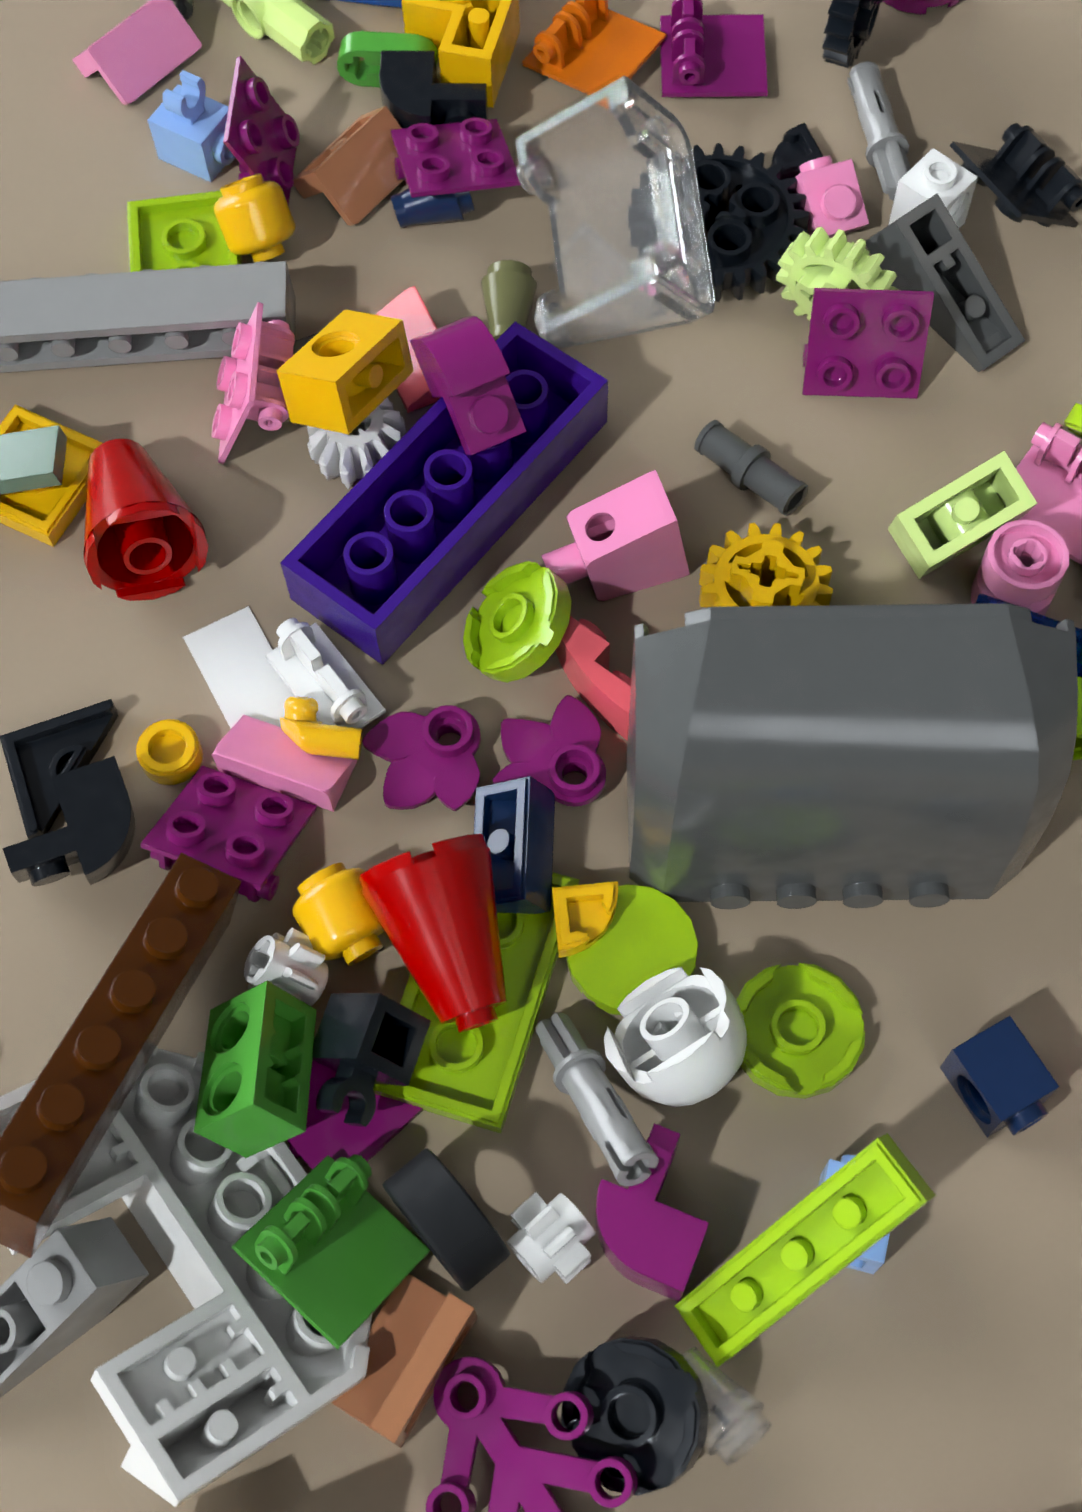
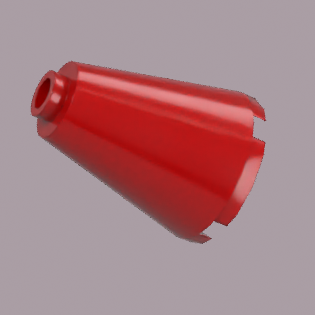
(137, 525)
(444, 926)

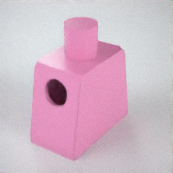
(623, 541)

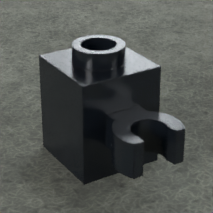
(367, 1044)

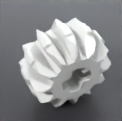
(358, 452)

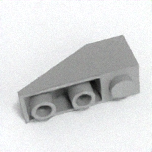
(63, 1294)

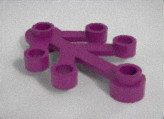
(519, 1470)

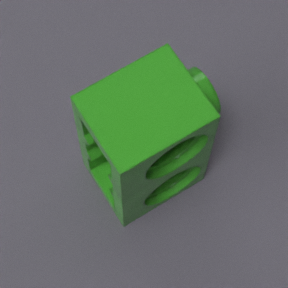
(256, 1070)

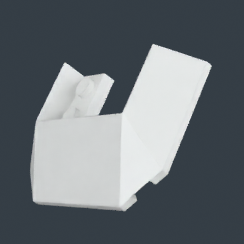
(244, 1358)

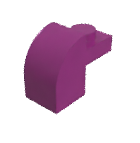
(469, 373)
(644, 1237)

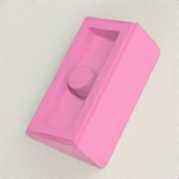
(272, 760)

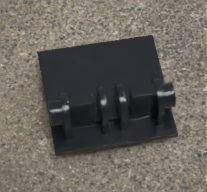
(1025, 177)

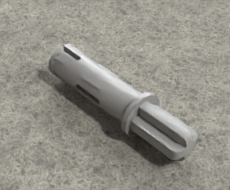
(886, 145)
(608, 1120)

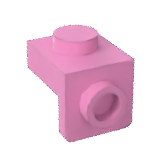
(831, 196)

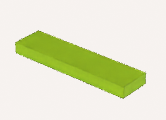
(804, 1249)

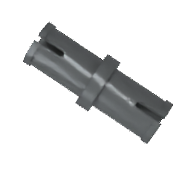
(751, 467)

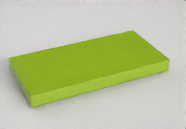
(477, 1070)

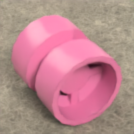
(1023, 565)

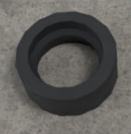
(446, 1219)

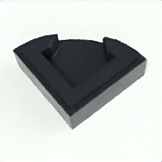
(795, 149)

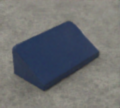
(520, 834)

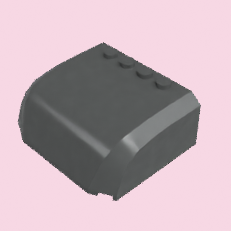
(846, 752)

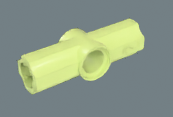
(287, 23)

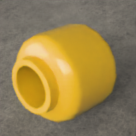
(254, 217)
(337, 915)

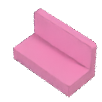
(140, 50)

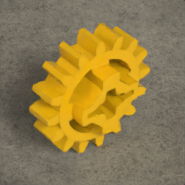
(747, 564)

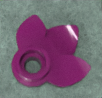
(555, 750)
(423, 765)

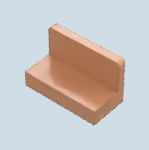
(355, 167)
(408, 1350)

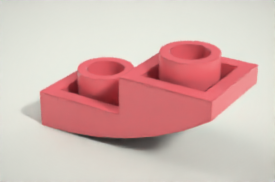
(585, 660)

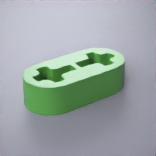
(369, 46)

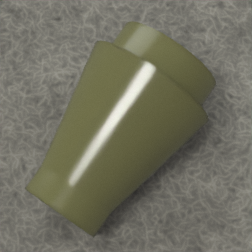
(507, 295)

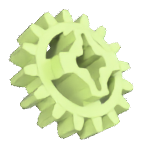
(829, 263)

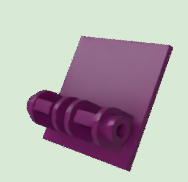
(712, 53)
(259, 130)
(453, 157)
(866, 342)
(230, 828)

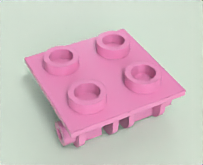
(252, 379)
(1055, 479)

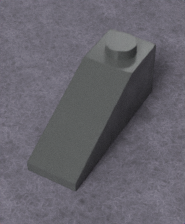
(934, 256)

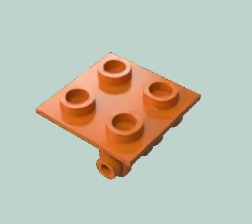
(592, 46)

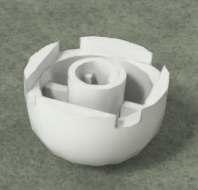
(678, 1037)

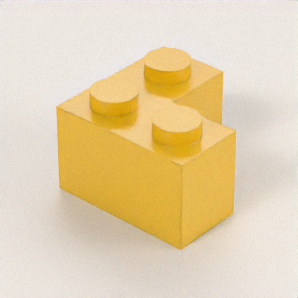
(470, 36)

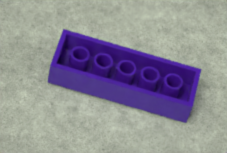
(433, 510)

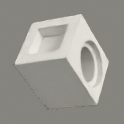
(931, 176)

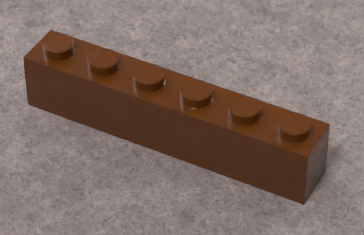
(108, 1048)

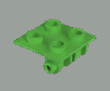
(332, 1248)

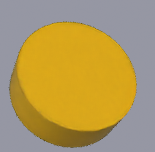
(169, 752)

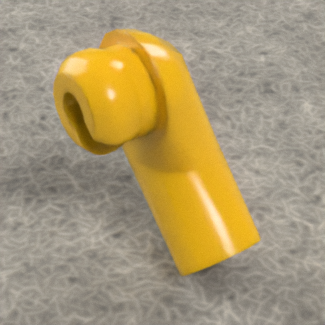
(316, 737)

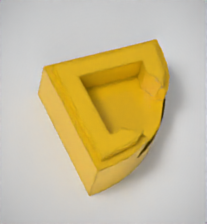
(582, 915)

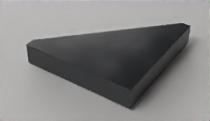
(49, 750)

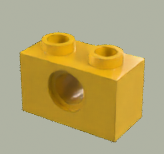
(345, 371)

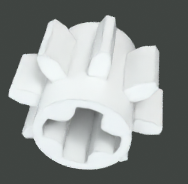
(289, 965)
(551, 1237)

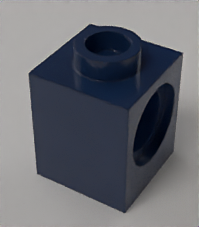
(1000, 1079)

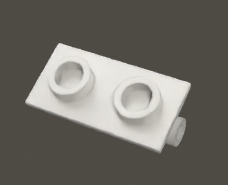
(319, 671)

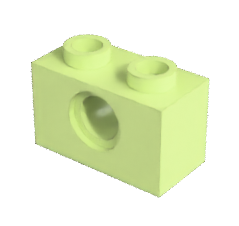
(961, 514)

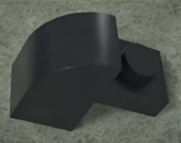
(415, 97)
(96, 831)

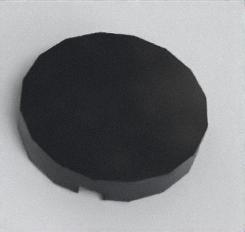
(643, 1410)

